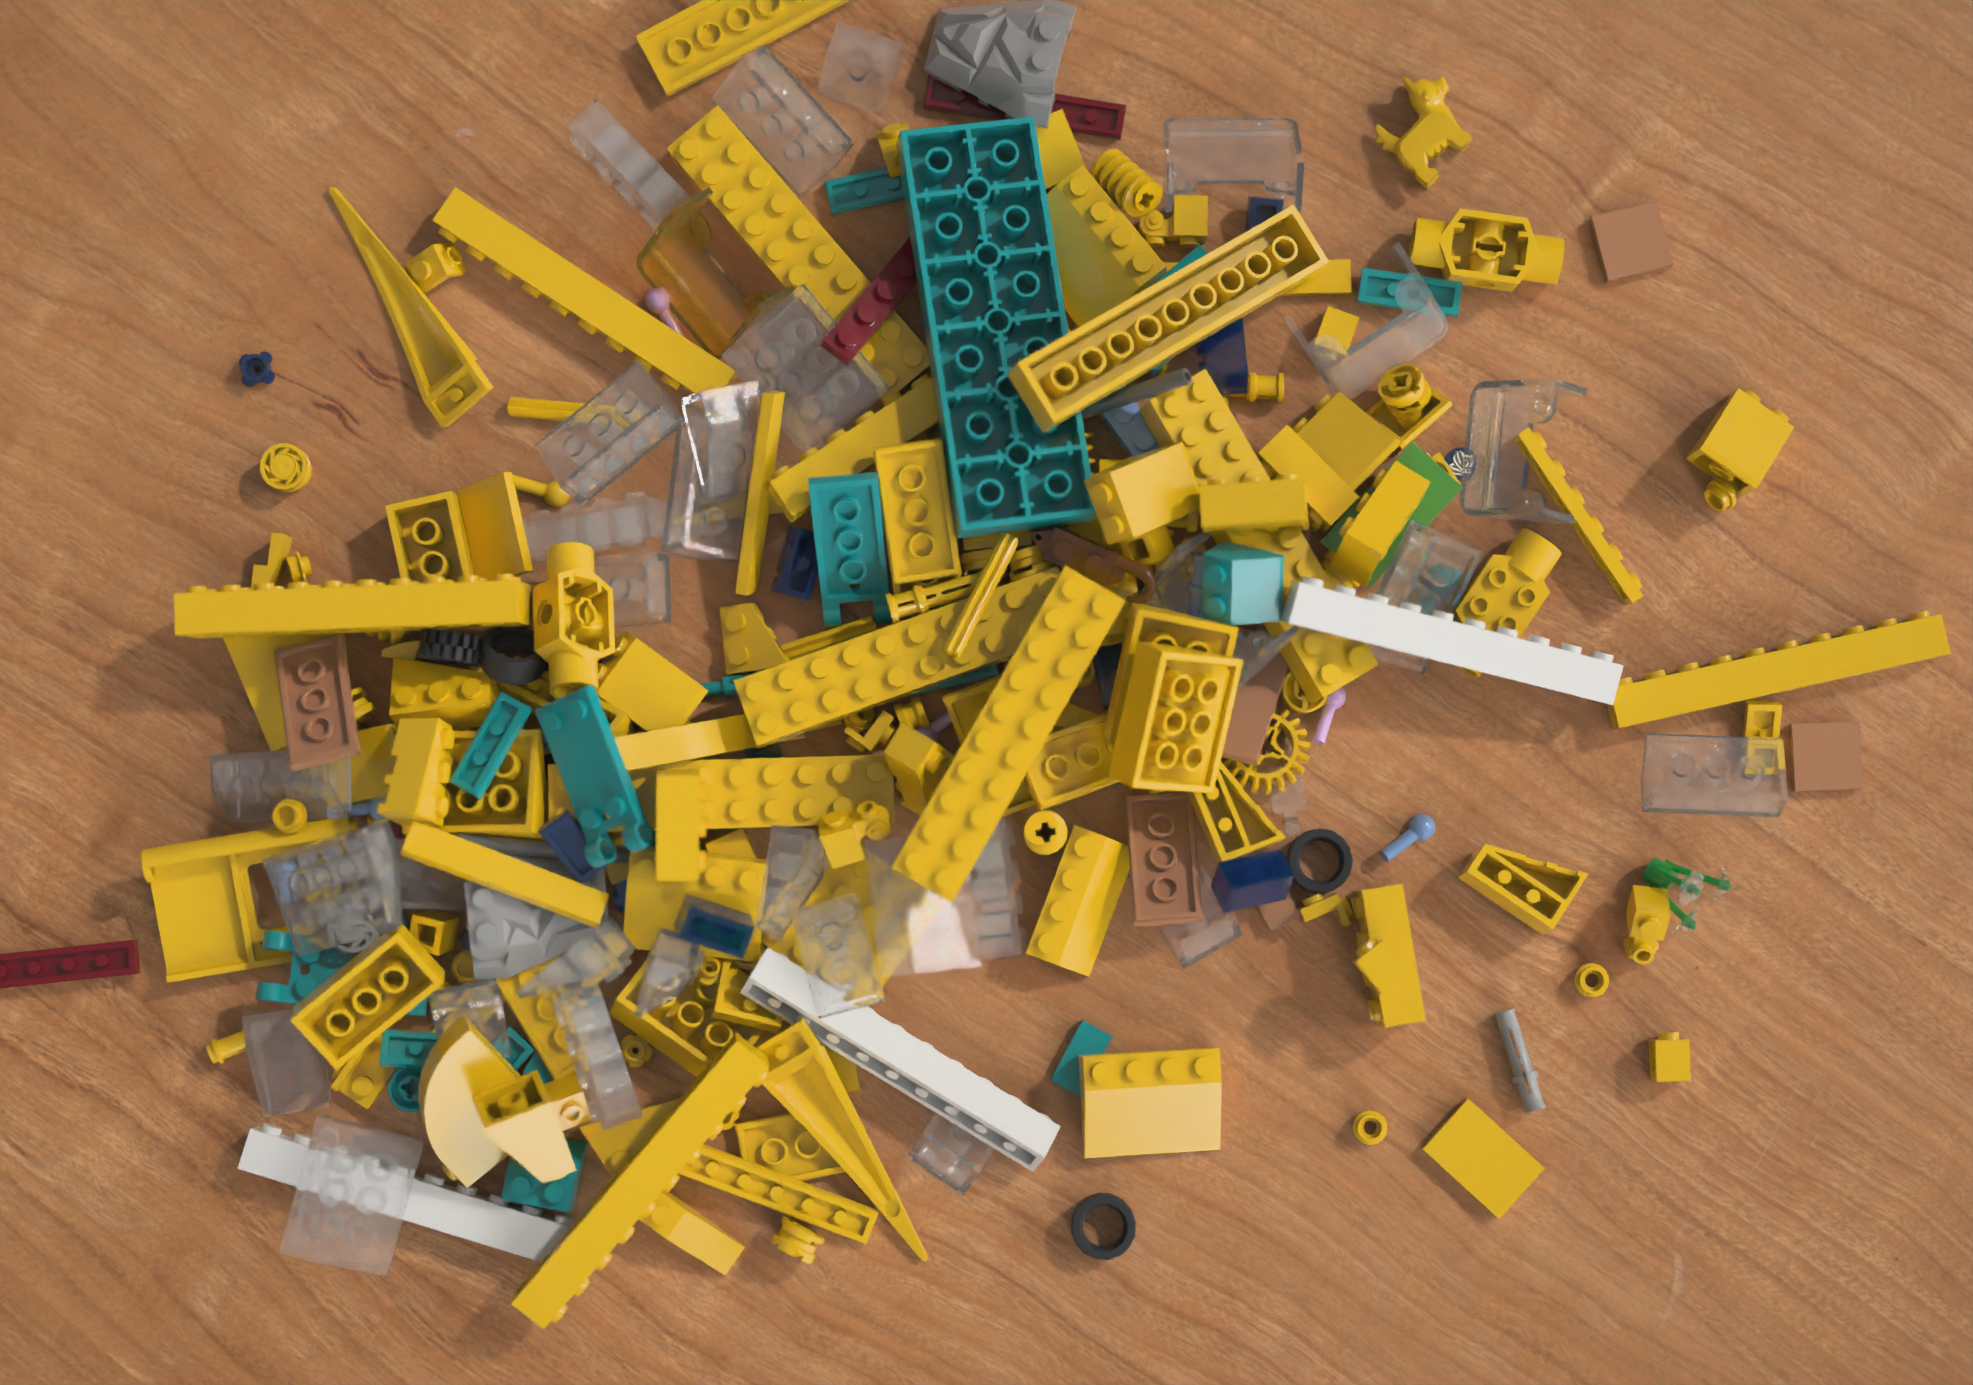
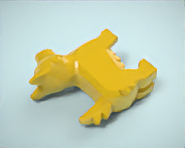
(1429, 134)

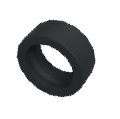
(510, 670)
(1341, 847)
(1103, 1252)

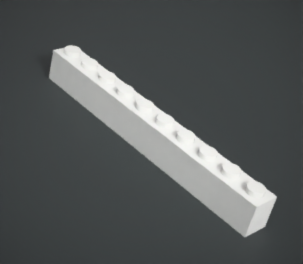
(1452, 642)
(907, 1064)
(430, 1201)

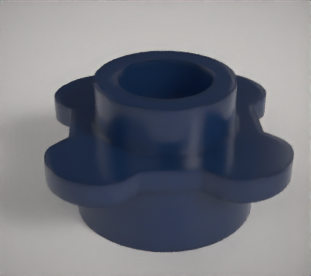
(249, 362)

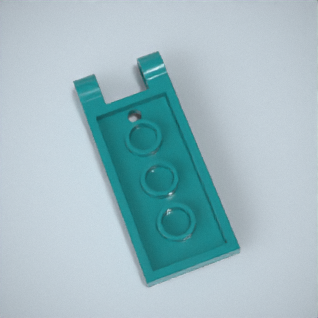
(849, 543)
(594, 774)
(322, 966)

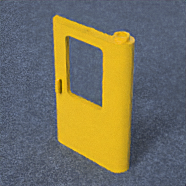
(208, 900)

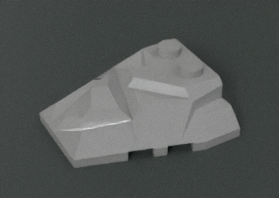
(1003, 53)
(517, 935)

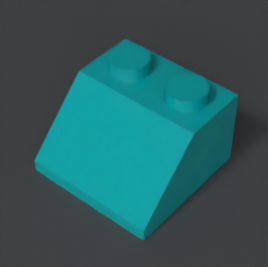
(1242, 585)
(558, 1194)

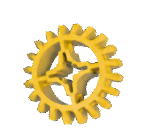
(1276, 757)

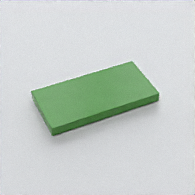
(1436, 498)

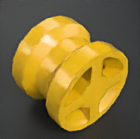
(912, 713)

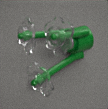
(1664, 874)

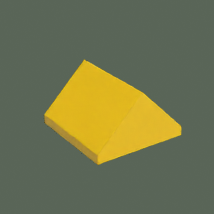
(1409, 428)

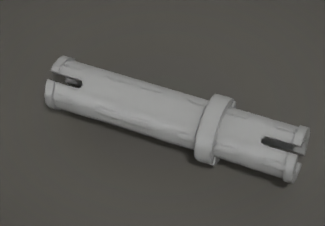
(1531, 1100)

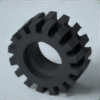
(450, 647)

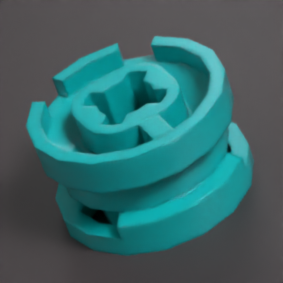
(404, 1089)

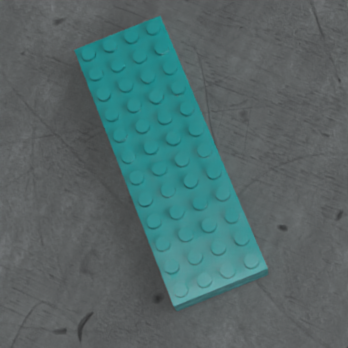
(986, 305)

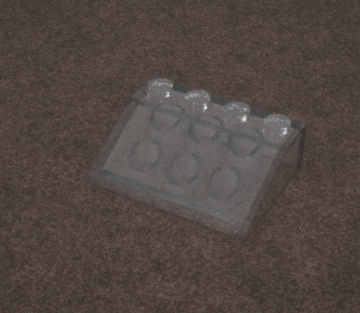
(818, 388)
(339, 887)
(914, 925)
(351, 1196)

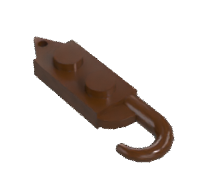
(1092, 559)

